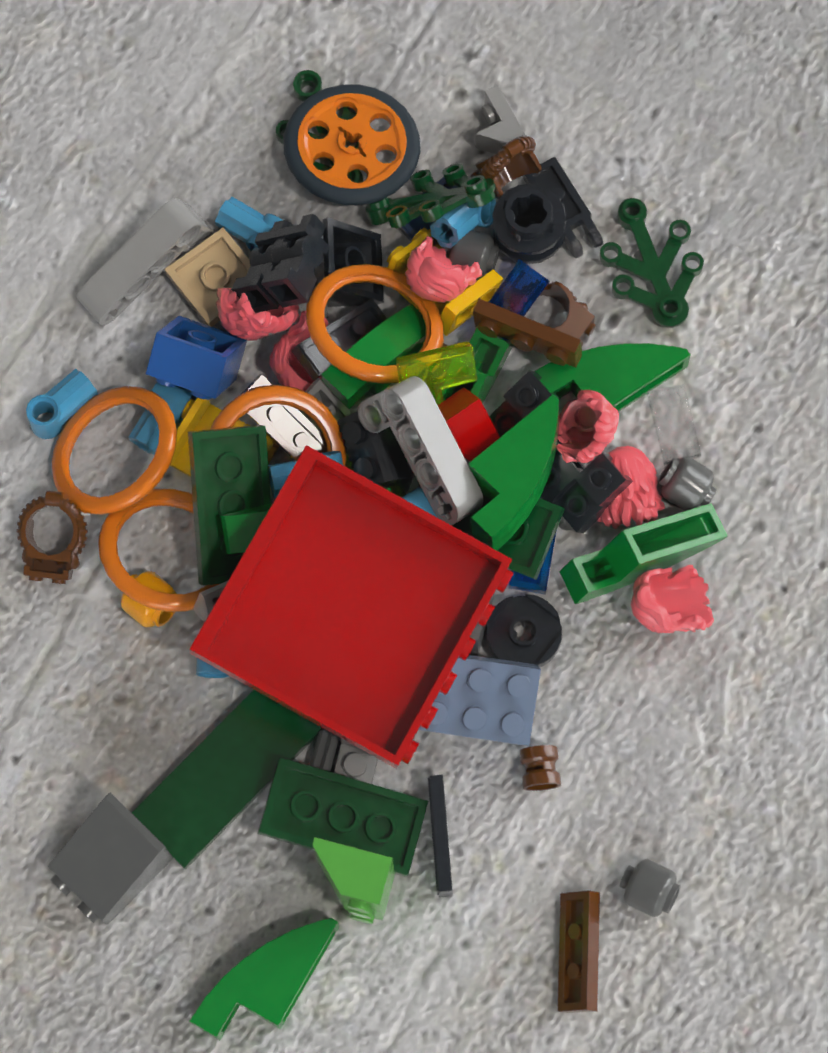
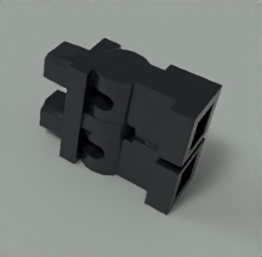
(284, 265)

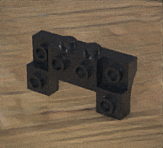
(576, 488)

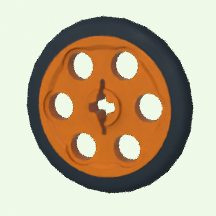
(334, 184)

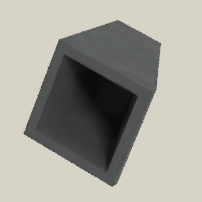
(108, 860)

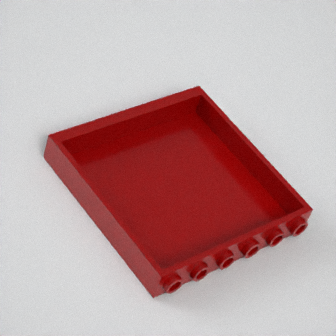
(352, 607)

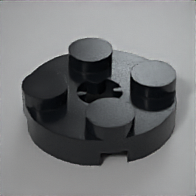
(521, 610)

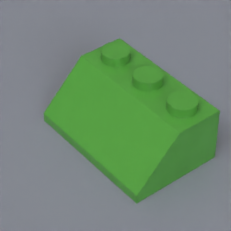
(357, 877)

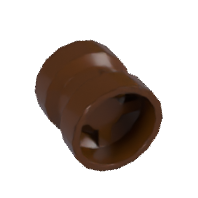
(540, 767)

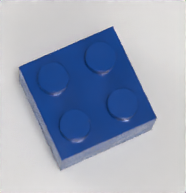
(195, 357)

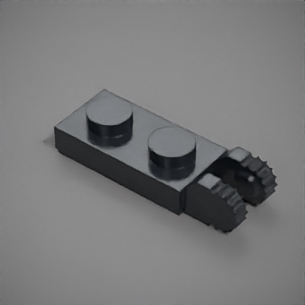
(576, 211)

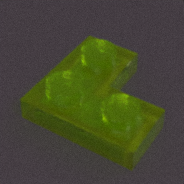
(440, 367)

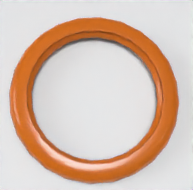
(374, 274)
(285, 396)
(147, 481)
(117, 573)

